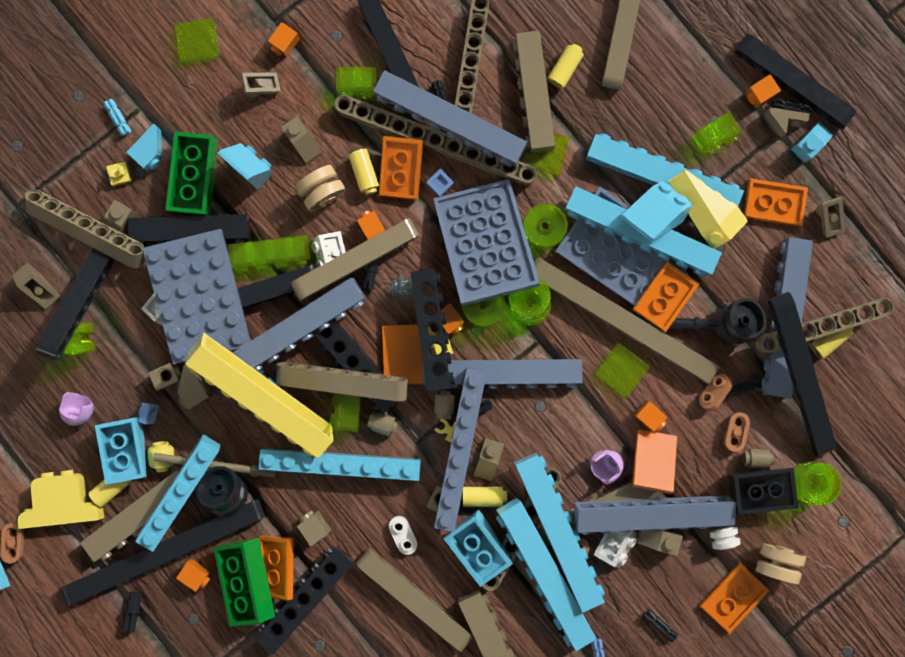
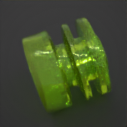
(540, 308)
(825, 484)

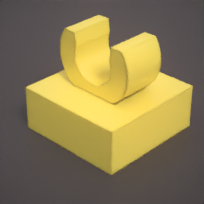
(119, 173)

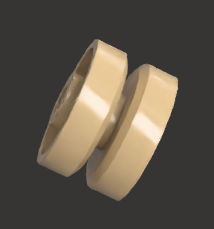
(320, 188)
(780, 563)

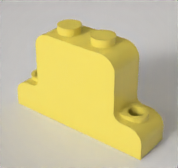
(59, 501)

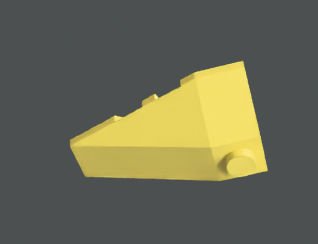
(712, 214)

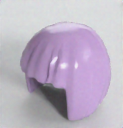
(75, 409)
(606, 466)

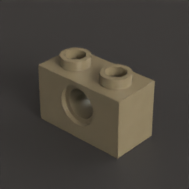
(313, 527)

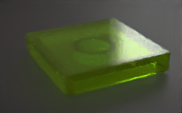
(197, 40)
(551, 160)
(622, 370)

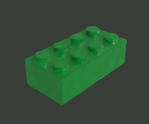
(192, 174)
(244, 582)

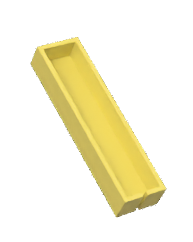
(259, 395)

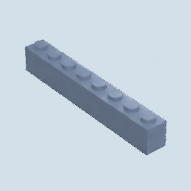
(449, 118)
(793, 278)
(302, 325)
(517, 372)
(460, 450)
(654, 514)

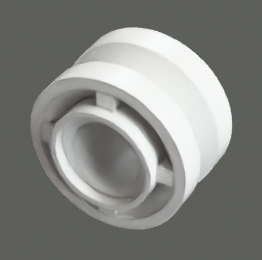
(725, 538)

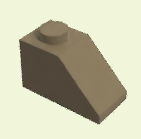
(301, 139)
(118, 216)
(35, 286)
(192, 390)
(660, 540)

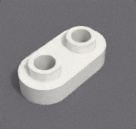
(403, 535)

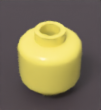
(163, 448)

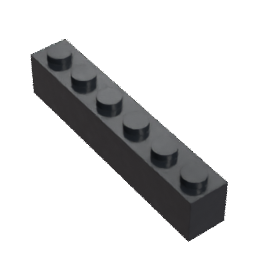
(166, 229)

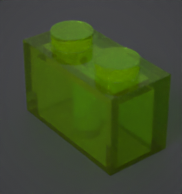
(356, 81)
(717, 133)
(346, 412)

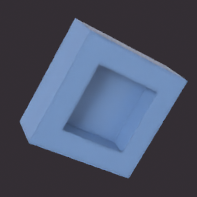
(440, 182)
(148, 413)

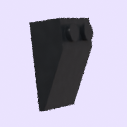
(763, 490)

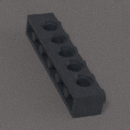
(419, 280)
(351, 349)
(273, 640)

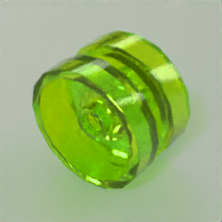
(555, 232)
(487, 316)
(77, 344)

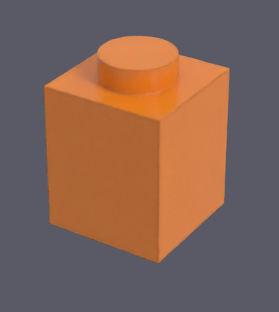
(283, 40)
(762, 91)
(370, 224)
(453, 320)
(651, 416)
(194, 575)

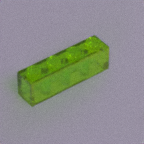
(269, 252)

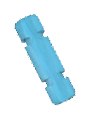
(117, 117)

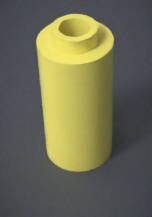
(565, 66)
(364, 171)
(827, 344)
(104, 493)
(484, 496)

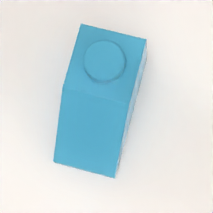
(812, 142)
(148, 149)

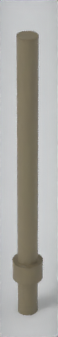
(253, 470)

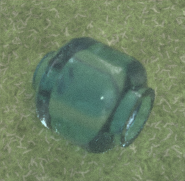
(402, 288)

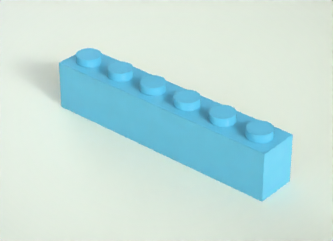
(178, 493)

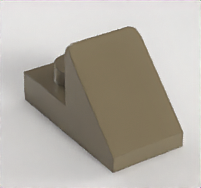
(260, 83)
(780, 118)
(832, 217)
(488, 459)

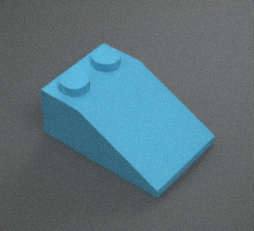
(247, 164)
(657, 211)
(122, 450)
(478, 548)

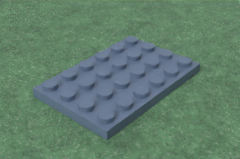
(486, 242)
(610, 260)
(196, 293)

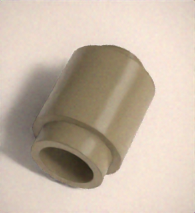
(444, 404)
(382, 423)
(758, 459)

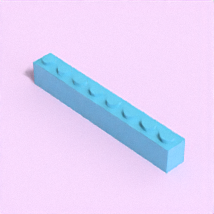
(650, 168)
(671, 245)
(340, 464)
(558, 530)
(546, 574)

